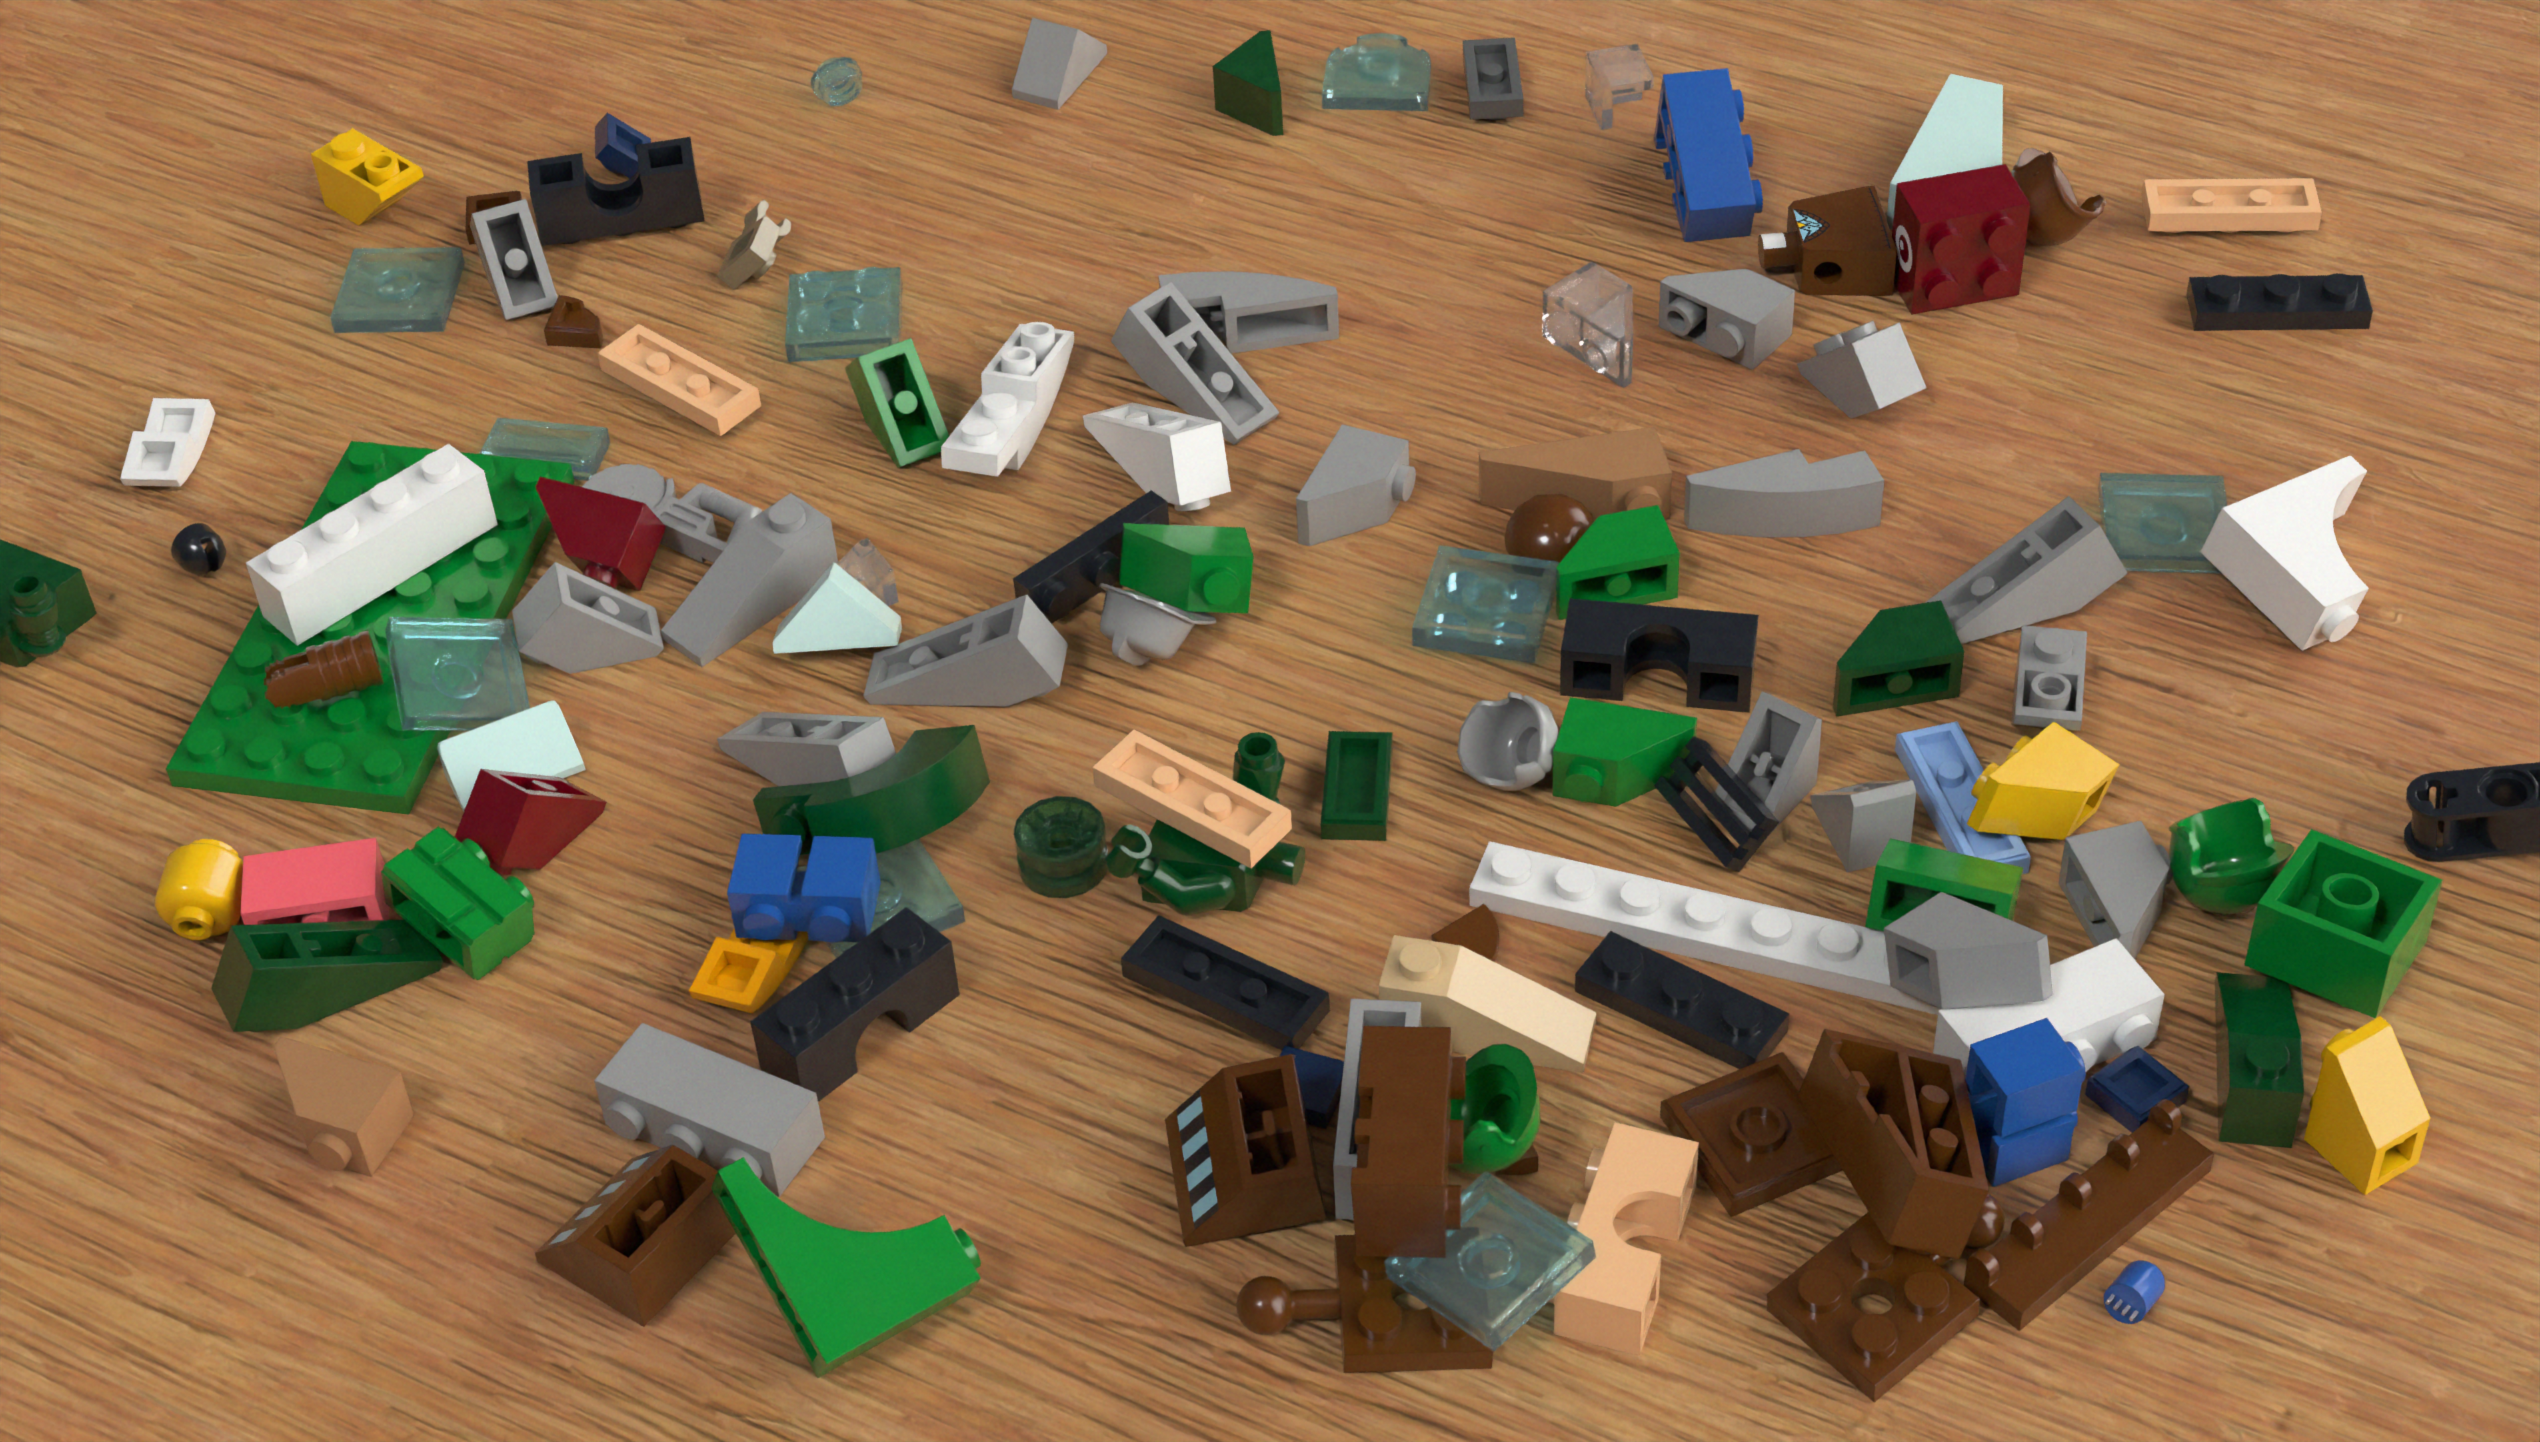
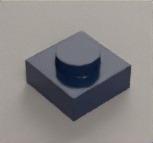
(617, 145)

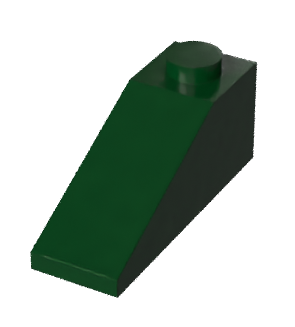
(312, 970)
(2257, 1060)

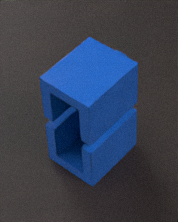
(828, 900)
(2024, 1099)

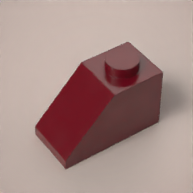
(603, 533)
(525, 817)

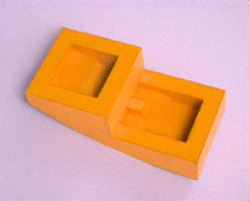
(745, 970)

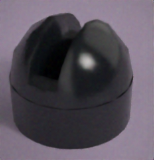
(191, 556)

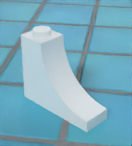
(2286, 553)

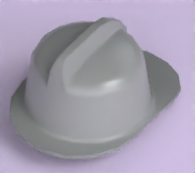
(1145, 626)

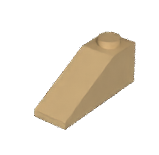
(1486, 1003)

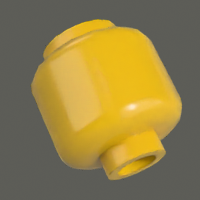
(201, 889)

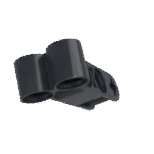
(2477, 811)

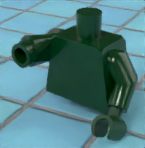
(38, 604)
(1194, 876)

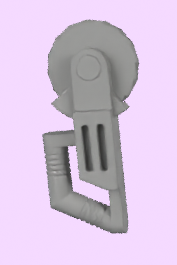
(686, 522)

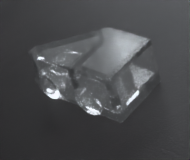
(1592, 320)

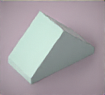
(837, 616)

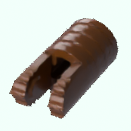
(324, 671)

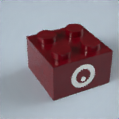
(1959, 238)

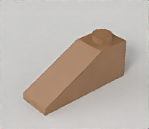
(1600, 471)

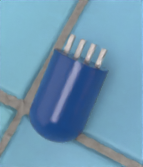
(2134, 1292)

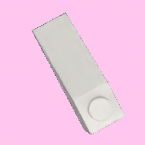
(1165, 452)

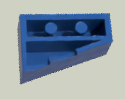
(1707, 155)

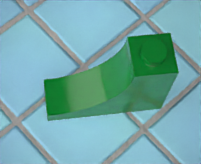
(843, 1285)

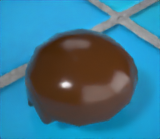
(1546, 527)

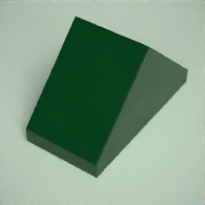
(1250, 85)

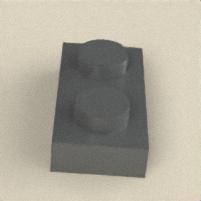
(1492, 78)

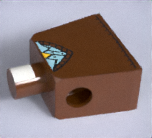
(1835, 245)

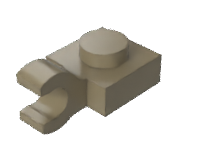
(753, 250)

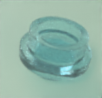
(837, 81)

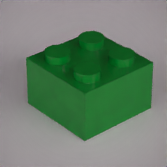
(2342, 923)

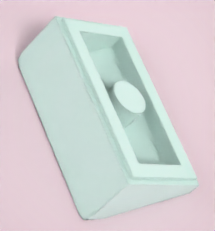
(524, 742)

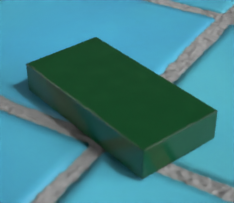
(1357, 786)

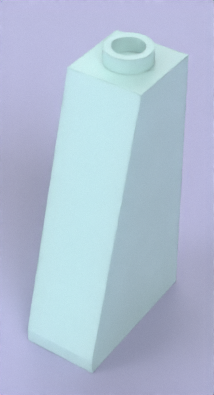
(1957, 135)

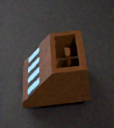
(1244, 1154)
(642, 1233)

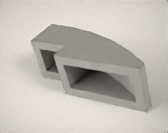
(1260, 308)
(1786, 496)

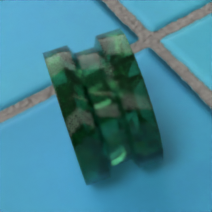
(1061, 847)

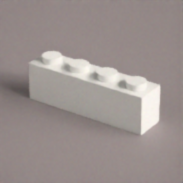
(372, 544)

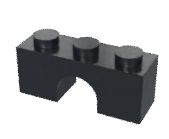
(577, 207)
(1616, 640)
(815, 1028)

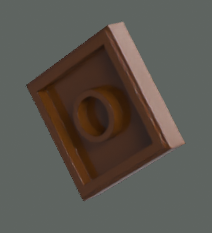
(1751, 1134)

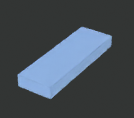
(1943, 777)

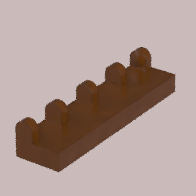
(2088, 1218)

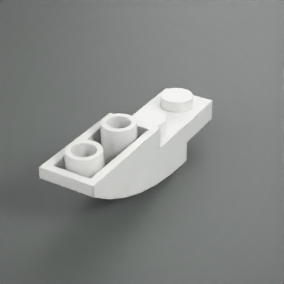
(1014, 402)

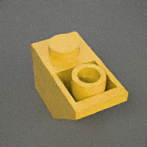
(362, 176)
(2042, 787)
(2367, 1107)

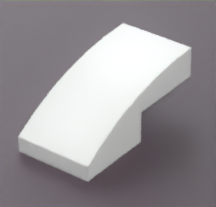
(169, 444)

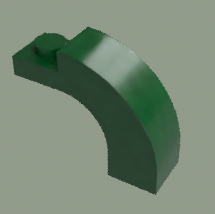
(895, 803)

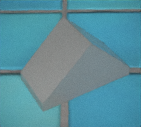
(1055, 63)
(1776, 757)
(1865, 817)

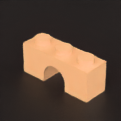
(1636, 1189)

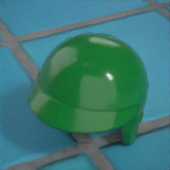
(2226, 856)
(1497, 1110)

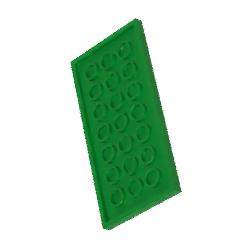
(354, 744)

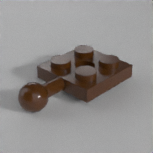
(1373, 1327)
(1884, 1347)

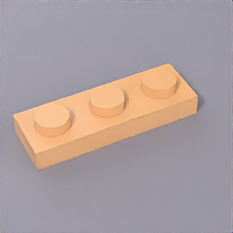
(2231, 205)
(679, 379)
(1192, 798)

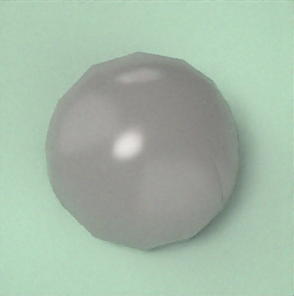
(1508, 742)

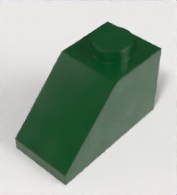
(1900, 661)

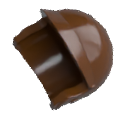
(2053, 206)

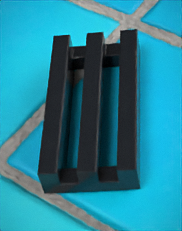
(1686, 775)

